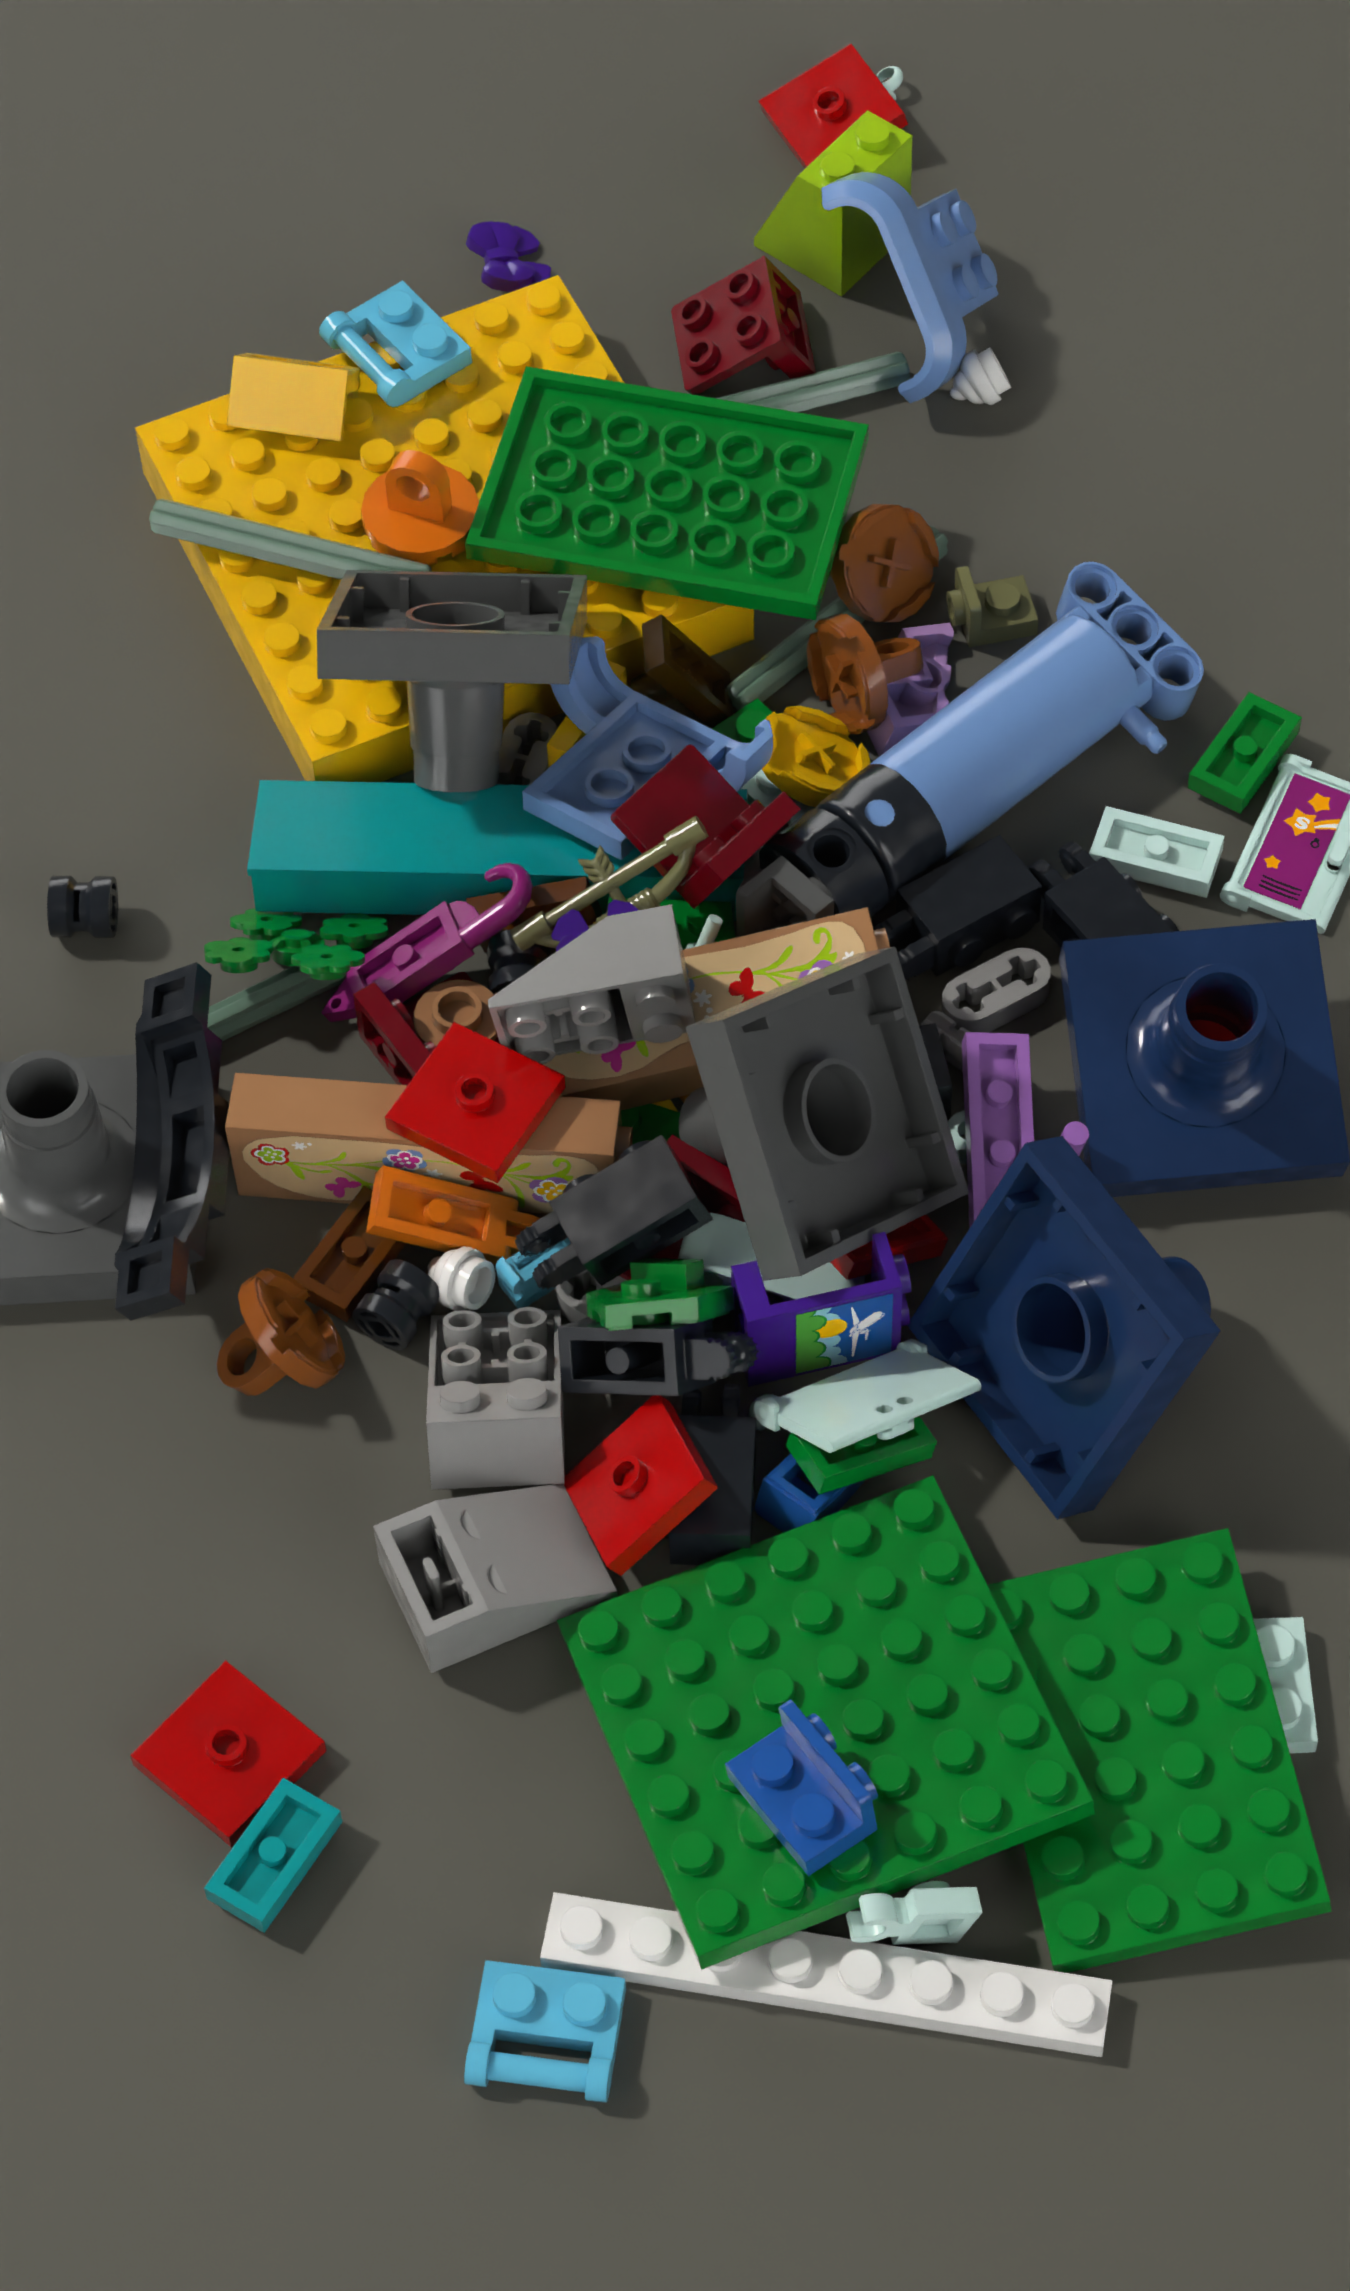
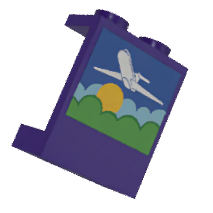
(823, 1327)

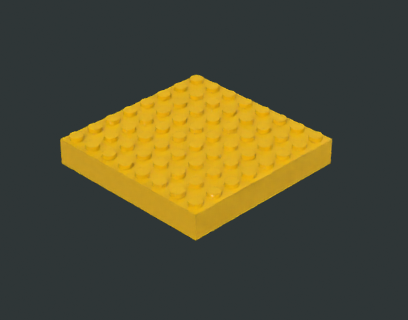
(318, 488)

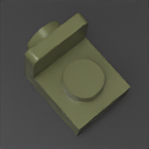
(991, 609)

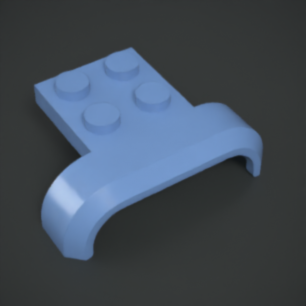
(934, 261)
(622, 749)

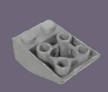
(600, 990)
(495, 1399)
(489, 1569)

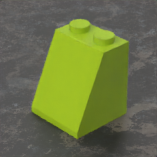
(845, 241)

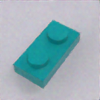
(273, 1855)

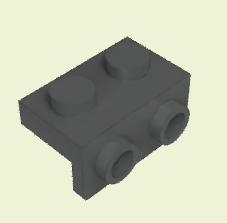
(779, 898)

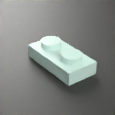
(1158, 851)
(1289, 1673)

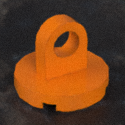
(419, 509)

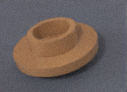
(453, 1002)

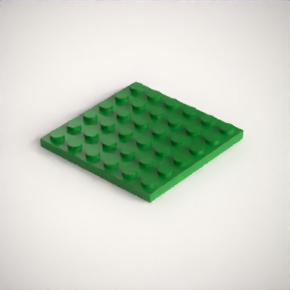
(901, 1657)

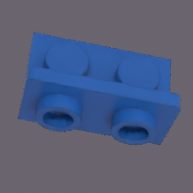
(806, 1789)

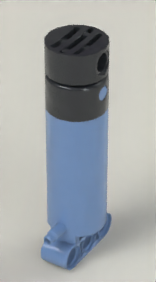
(996, 744)

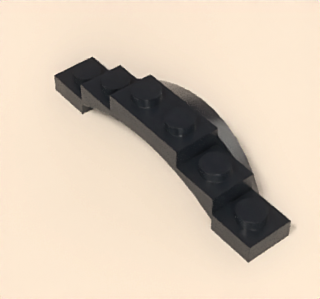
(178, 1144)

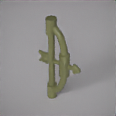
(600, 870)

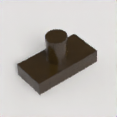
(682, 671)

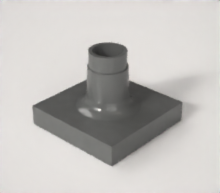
(456, 648)
(823, 1113)
(65, 1175)

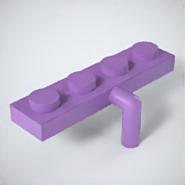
(999, 1110)

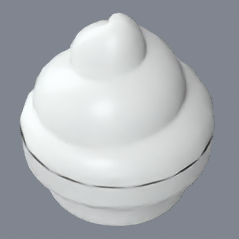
(980, 378)
(462, 1278)

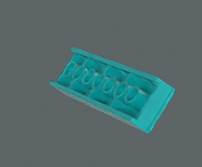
(411, 848)

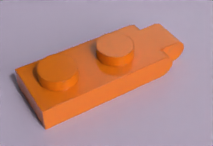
(444, 1214)

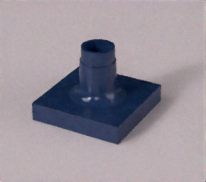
(1196, 1110)
(1065, 1325)

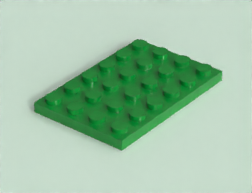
(669, 492)
(1180, 1747)

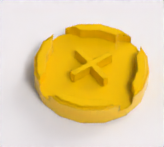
(811, 754)

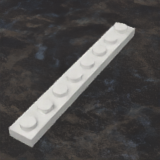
(836, 1977)

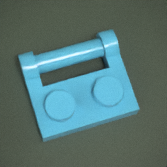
(408, 333)
(549, 2011)

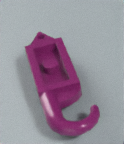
(431, 945)

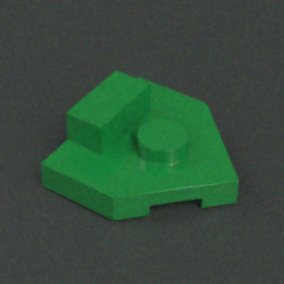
(659, 1293)

